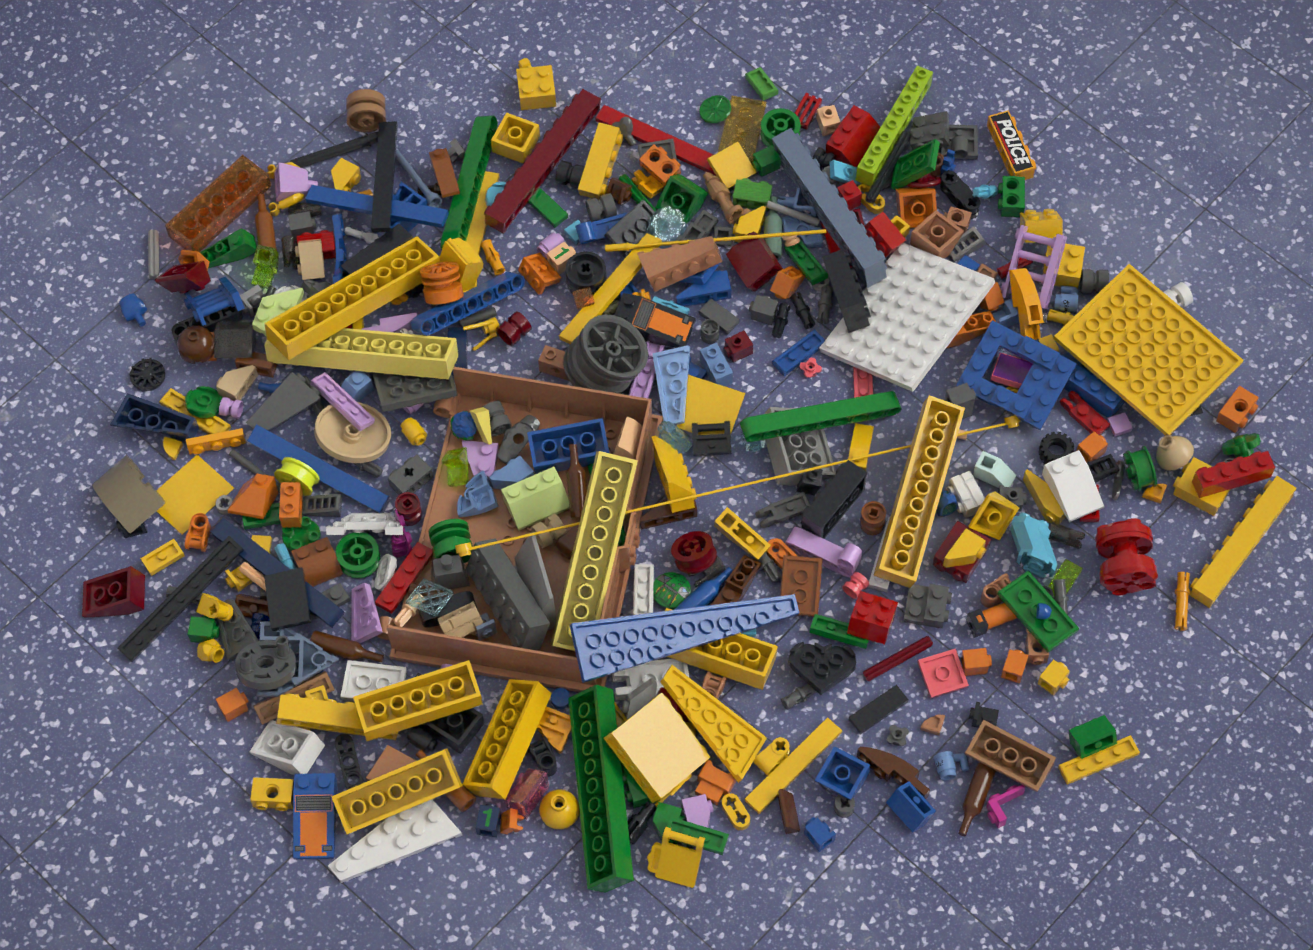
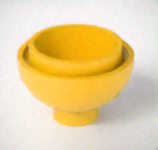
(559, 817)

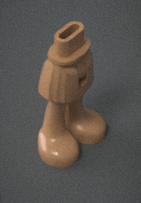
(721, 194)

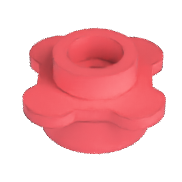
(810, 372)

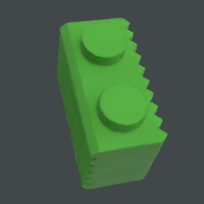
(752, 194)

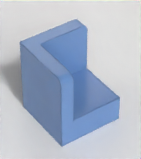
(1008, 315)

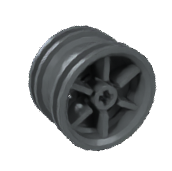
(606, 355)

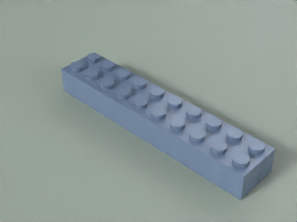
(830, 208)

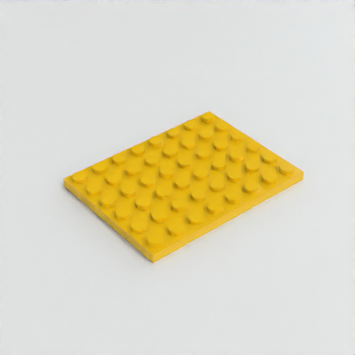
(1148, 350)

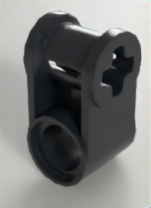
(542, 753)

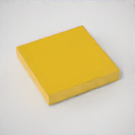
(731, 165)

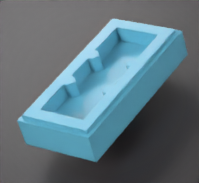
(843, 172)

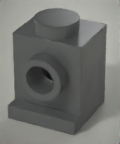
(1014, 494)

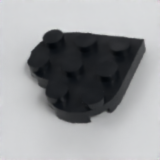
(821, 665)

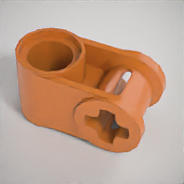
(198, 536)

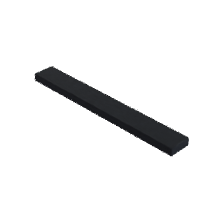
(384, 177)
(180, 598)

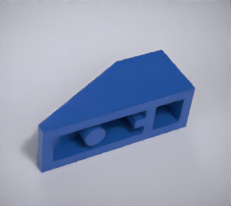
(715, 288)

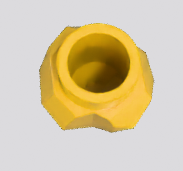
(210, 651)

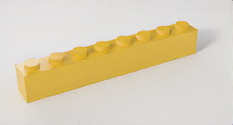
(1242, 542)

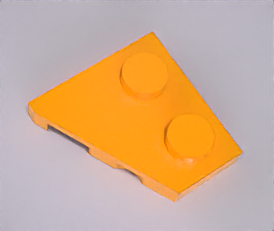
(555, 727)

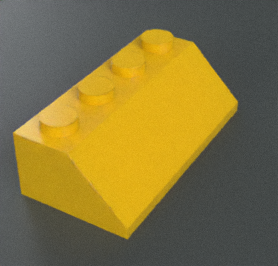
(673, 474)

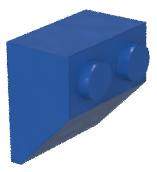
(843, 773)

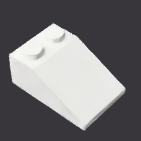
(1073, 485)
(288, 747)

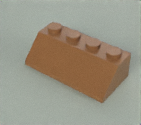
(1010, 756)

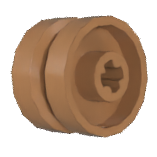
(365, 110)

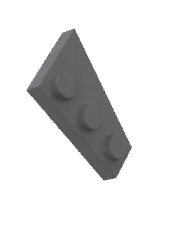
(235, 632)

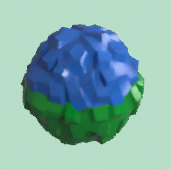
(463, 426)

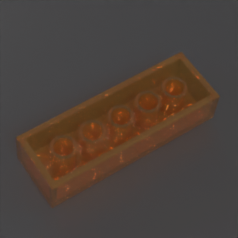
(218, 205)

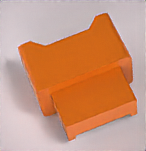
(714, 782)

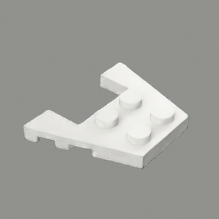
(366, 521)

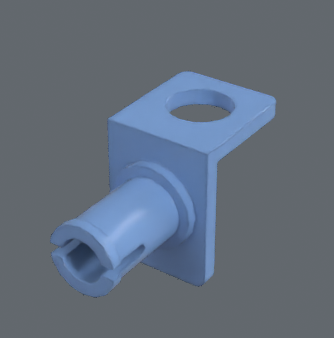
(795, 202)

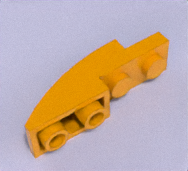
(1028, 303)

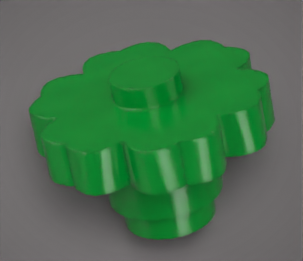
(1241, 445)

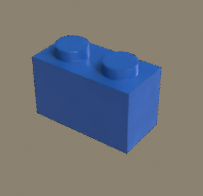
(910, 806)

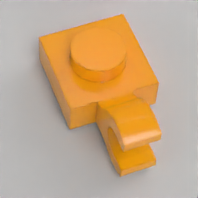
(647, 185)

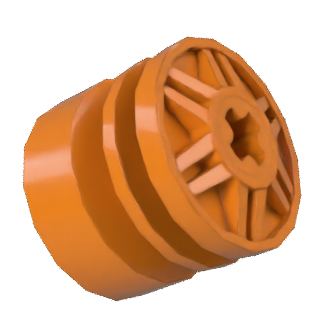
(441, 283)

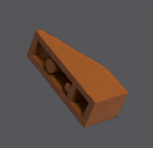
(444, 172)

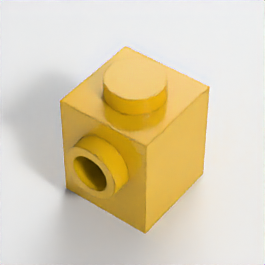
(1054, 677)

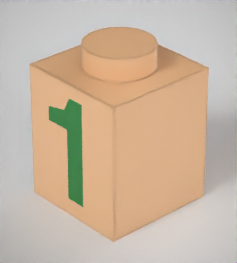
(559, 257)

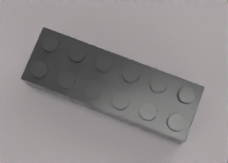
(507, 596)

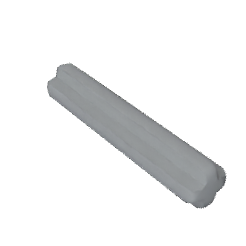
(153, 254)

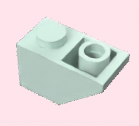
(993, 471)

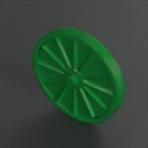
(715, 109)

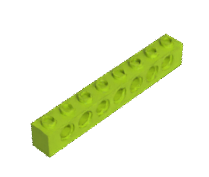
(894, 124)

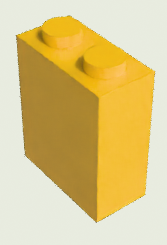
(1185, 490)

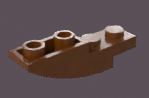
(738, 581)
(888, 765)

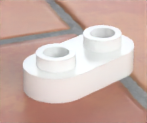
(385, 571)

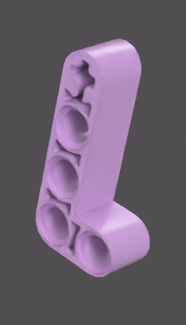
(834, 557)

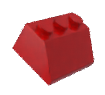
(853, 137)

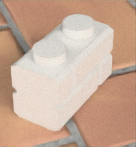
(967, 493)

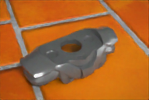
(508, 448)

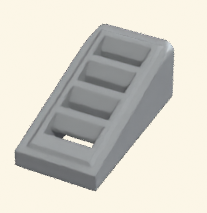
(980, 242)

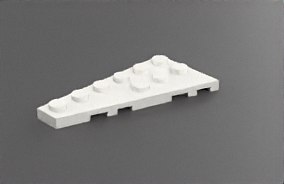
(395, 840)

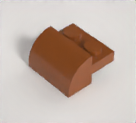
(317, 561)

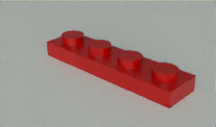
(404, 576)

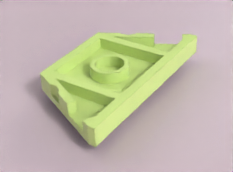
(275, 305)

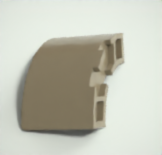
(127, 494)

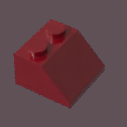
(185, 277)

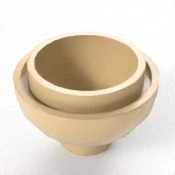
(1174, 452)

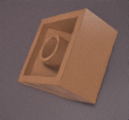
(936, 235)

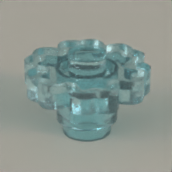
(667, 224)
(674, 436)

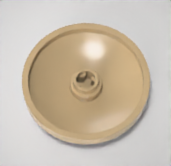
(346, 442)

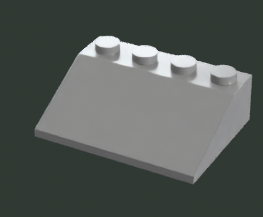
(798, 450)
(533, 573)

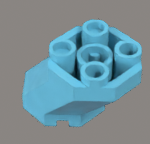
(1033, 545)

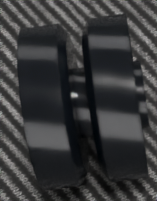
(584, 271)

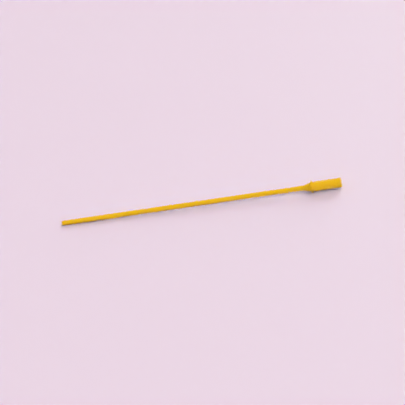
(628, 246)

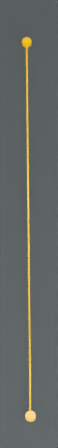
(464, 549)

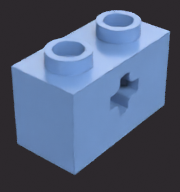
(716, 365)

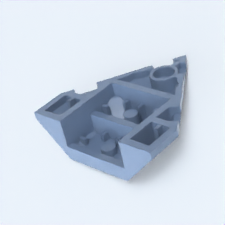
(309, 658)

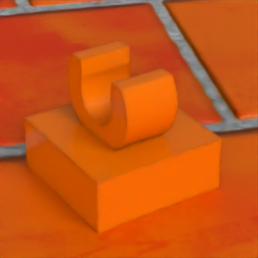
(509, 821)

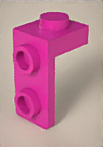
(993, 807)

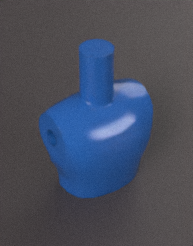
(133, 308)

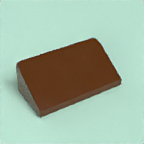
(251, 604)
(788, 812)

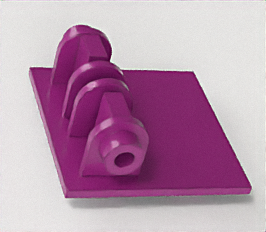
(401, 543)

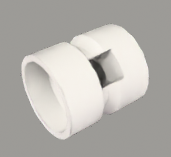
(1180, 294)

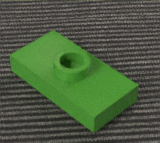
(761, 83)

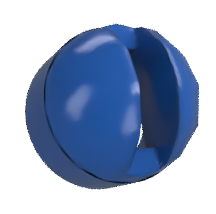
(1043, 611)

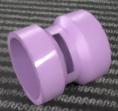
(230, 407)

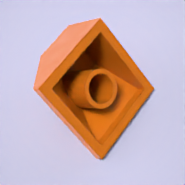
(915, 204)
(255, 497)

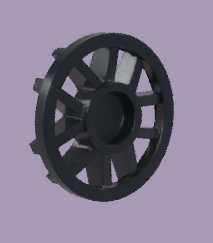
(147, 374)

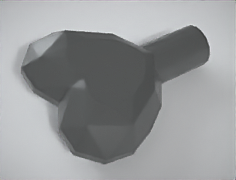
(626, 129)

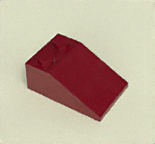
(114, 594)

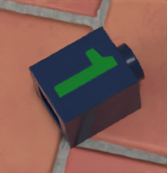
(488, 820)

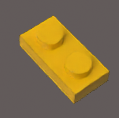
(162, 557)

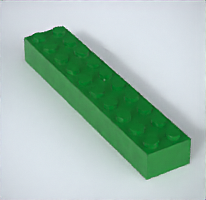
(600, 790)

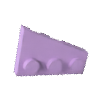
(364, 614)

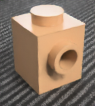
(827, 119)

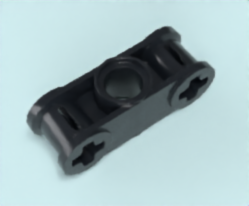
(959, 193)

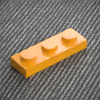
(216, 441)

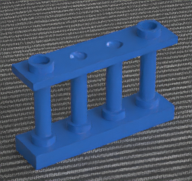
(214, 300)

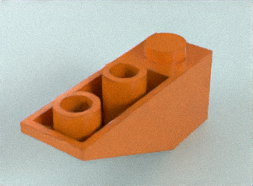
(973, 327)

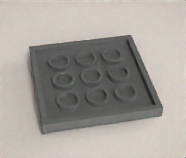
(406, 391)

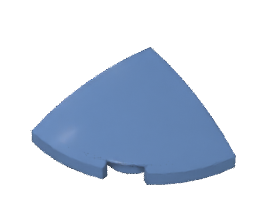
(477, 497)

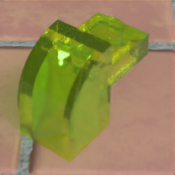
(266, 263)

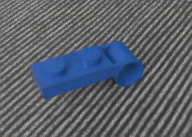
(596, 230)

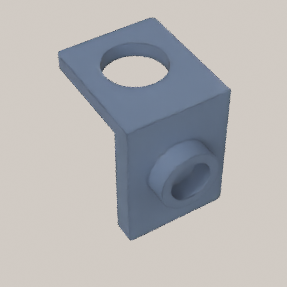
(486, 629)

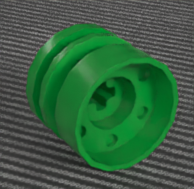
(446, 535)

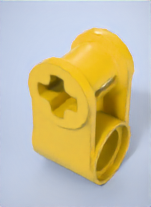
(214, 608)
(770, 758)

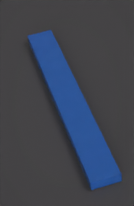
(363, 204)
(327, 473)

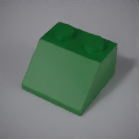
(682, 195)

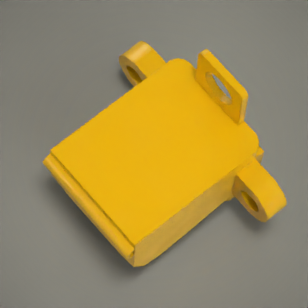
(468, 260)

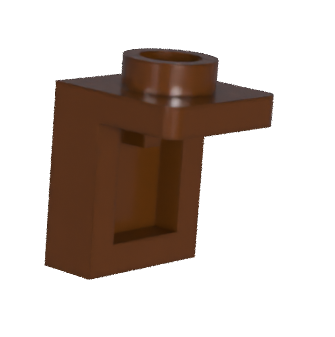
(619, 190)

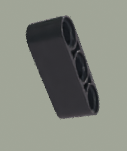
(455, 602)

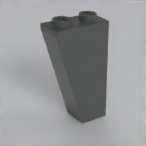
(285, 403)

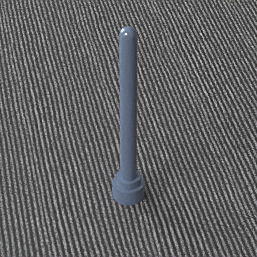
(432, 198)

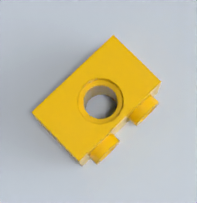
(265, 786)

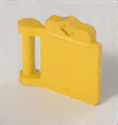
(674, 861)

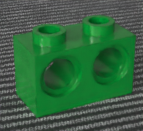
(1010, 196)

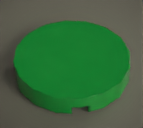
(203, 402)

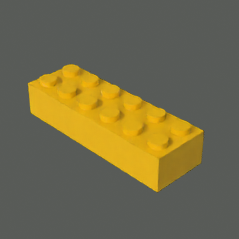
(733, 657)
(418, 700)
(507, 739)
(397, 791)

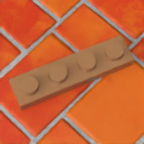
(268, 709)

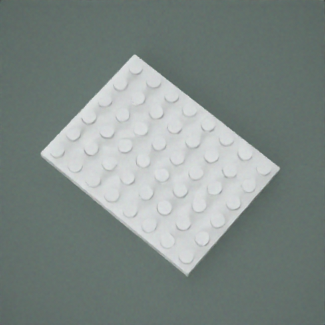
(911, 317)

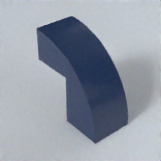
(462, 344)

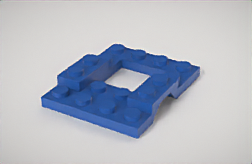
(1041, 385)

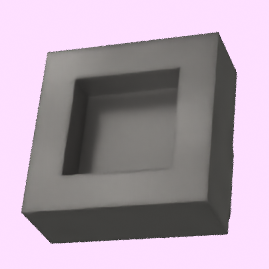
(456, 152)

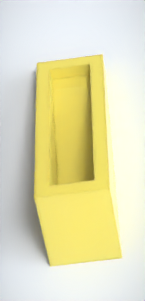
(482, 422)

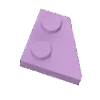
(481, 456)

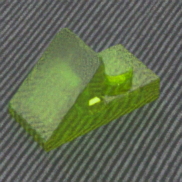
(457, 466)

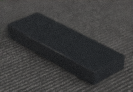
(878, 709)

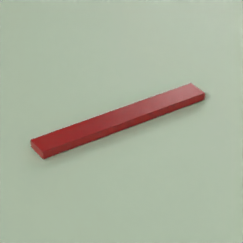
(646, 133)

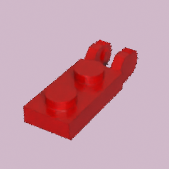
(1084, 414)

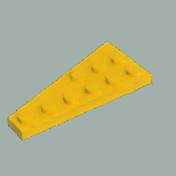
(724, 731)

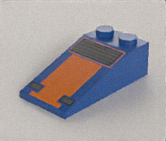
(314, 816)

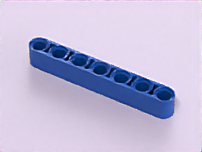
(462, 308)

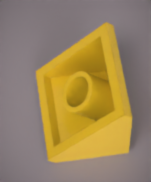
(994, 515)

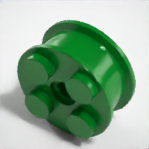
(777, 122)
(1140, 469)
(358, 555)

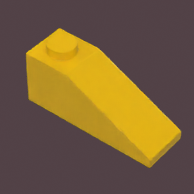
(861, 444)
(1043, 498)
(741, 534)

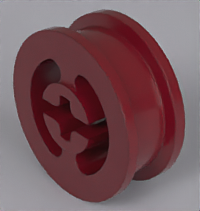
(691, 546)

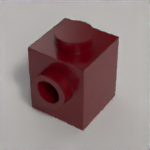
(738, 346)

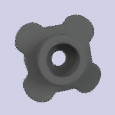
(893, 739)

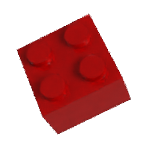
(872, 617)

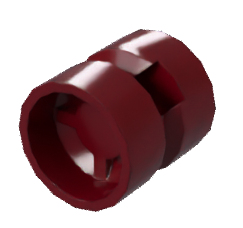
(514, 328)
(409, 507)

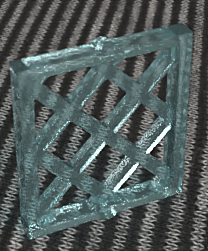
(424, 607)

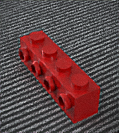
(1233, 474)

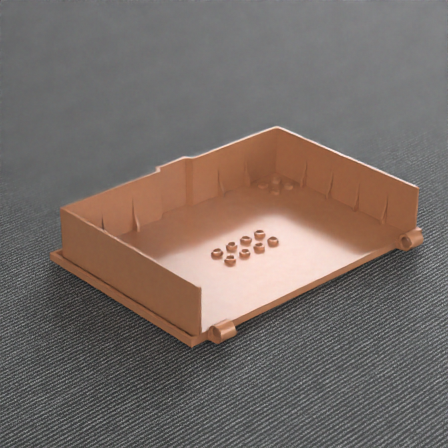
(553, 407)

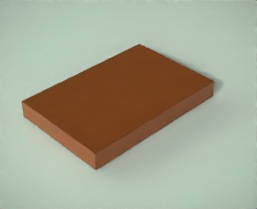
(802, 578)

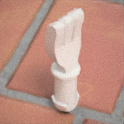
(368, 237)

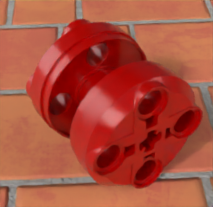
(1127, 565)

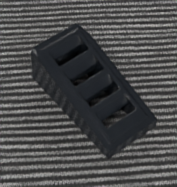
(1106, 472)

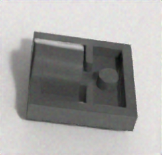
(962, 140)

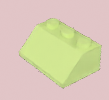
(535, 498)

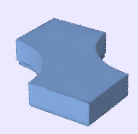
(811, 240)

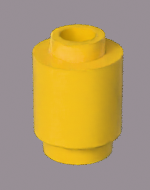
(413, 431)

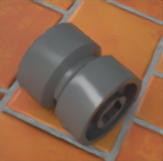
(601, 207)
(1093, 281)
(498, 420)

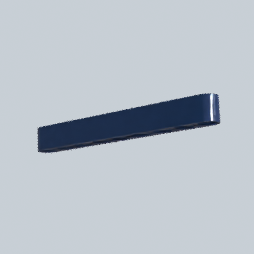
(268, 564)

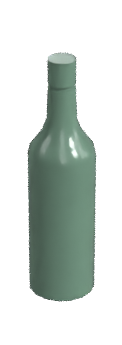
(772, 225)

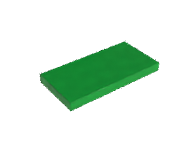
(1022, 599)

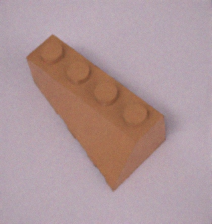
(678, 262)

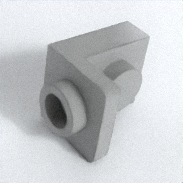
(251, 298)

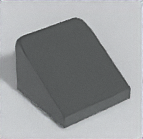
(720, 232)

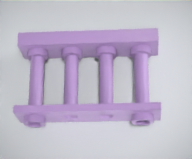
(1051, 262)

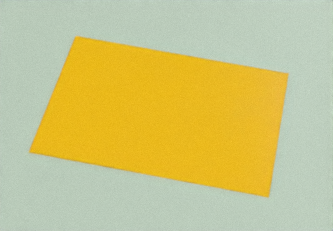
(710, 404)
(191, 492)

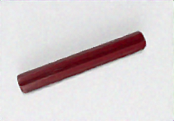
(897, 658)

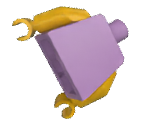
(290, 185)

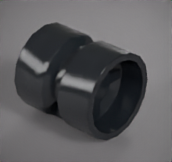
(569, 174)

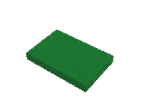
(915, 164)

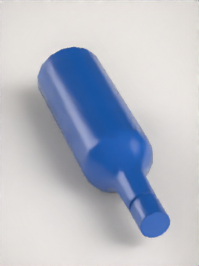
(705, 592)

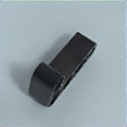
(230, 314)

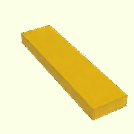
(176, 402)
(1081, 768)

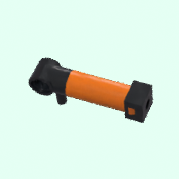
(981, 621)

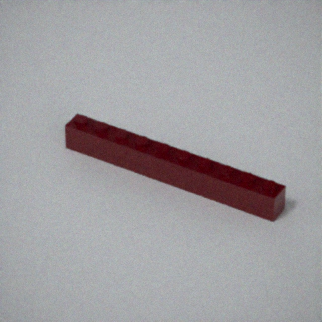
(542, 161)

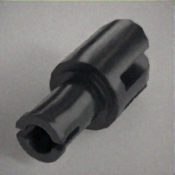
(638, 823)

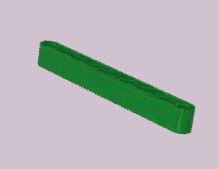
(470, 179)
(820, 416)

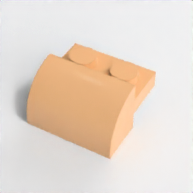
(628, 439)

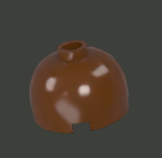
(195, 344)

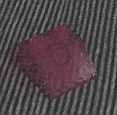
(528, 792)

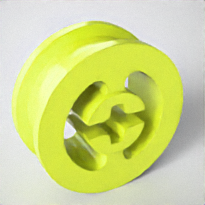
(297, 471)

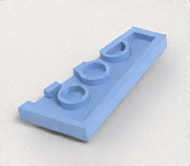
(672, 380)

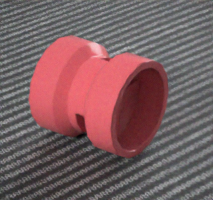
(855, 585)

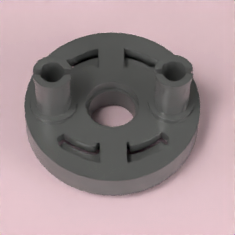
(261, 653)

